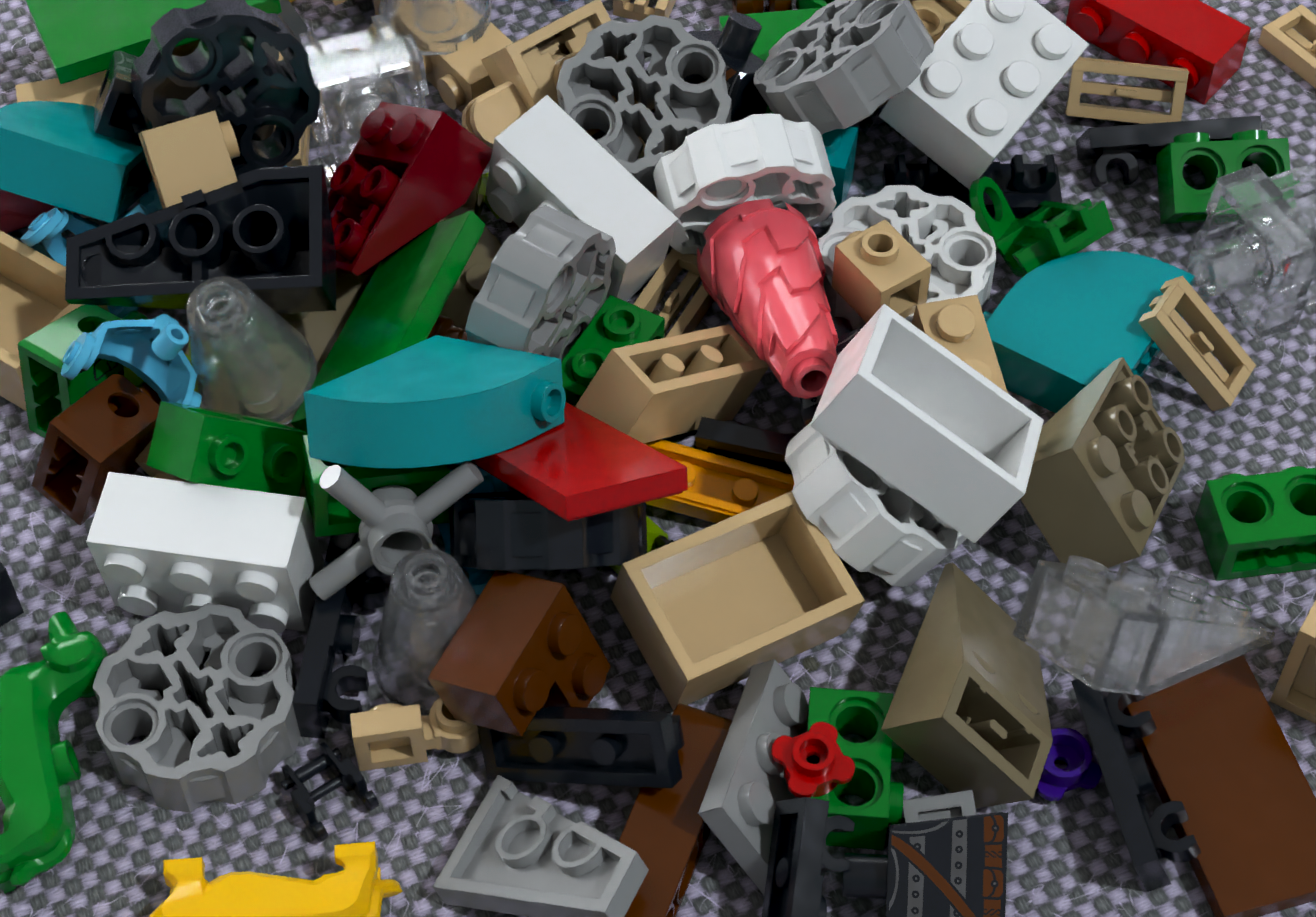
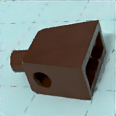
(92, 438)

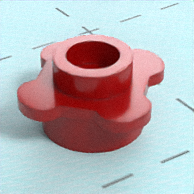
(807, 778)

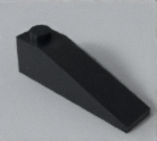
(262, 230)

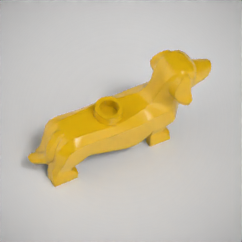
(347, 893)

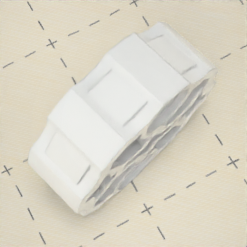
(740, 164)
(934, 225)
(862, 516)

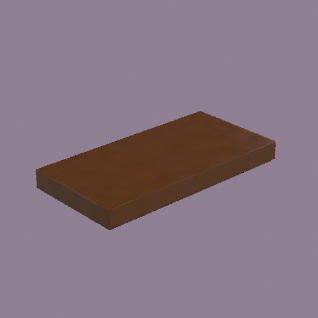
(1240, 788)

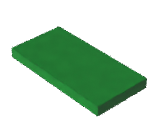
(87, 32)
(401, 299)

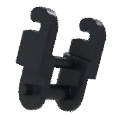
(345, 775)

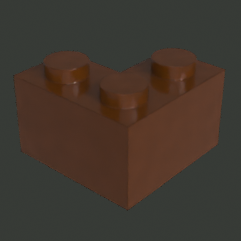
(519, 654)

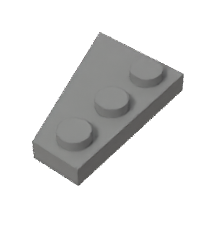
(746, 778)
(538, 863)

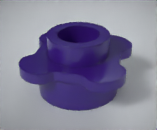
(1076, 752)

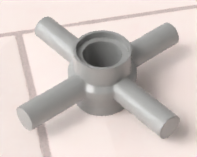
(390, 524)

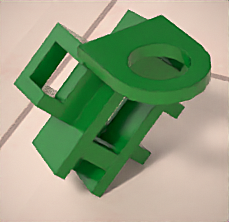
(1029, 240)

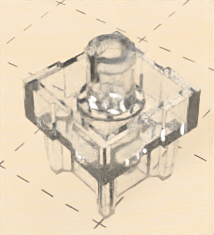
(357, 82)
(1260, 248)

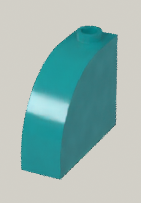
(61, 161)
(1074, 321)
(435, 405)

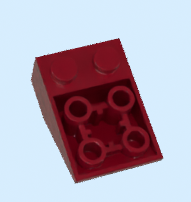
(400, 182)

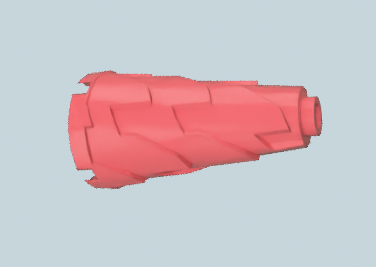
(769, 282)

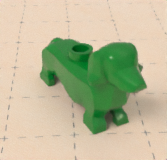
(33, 759)

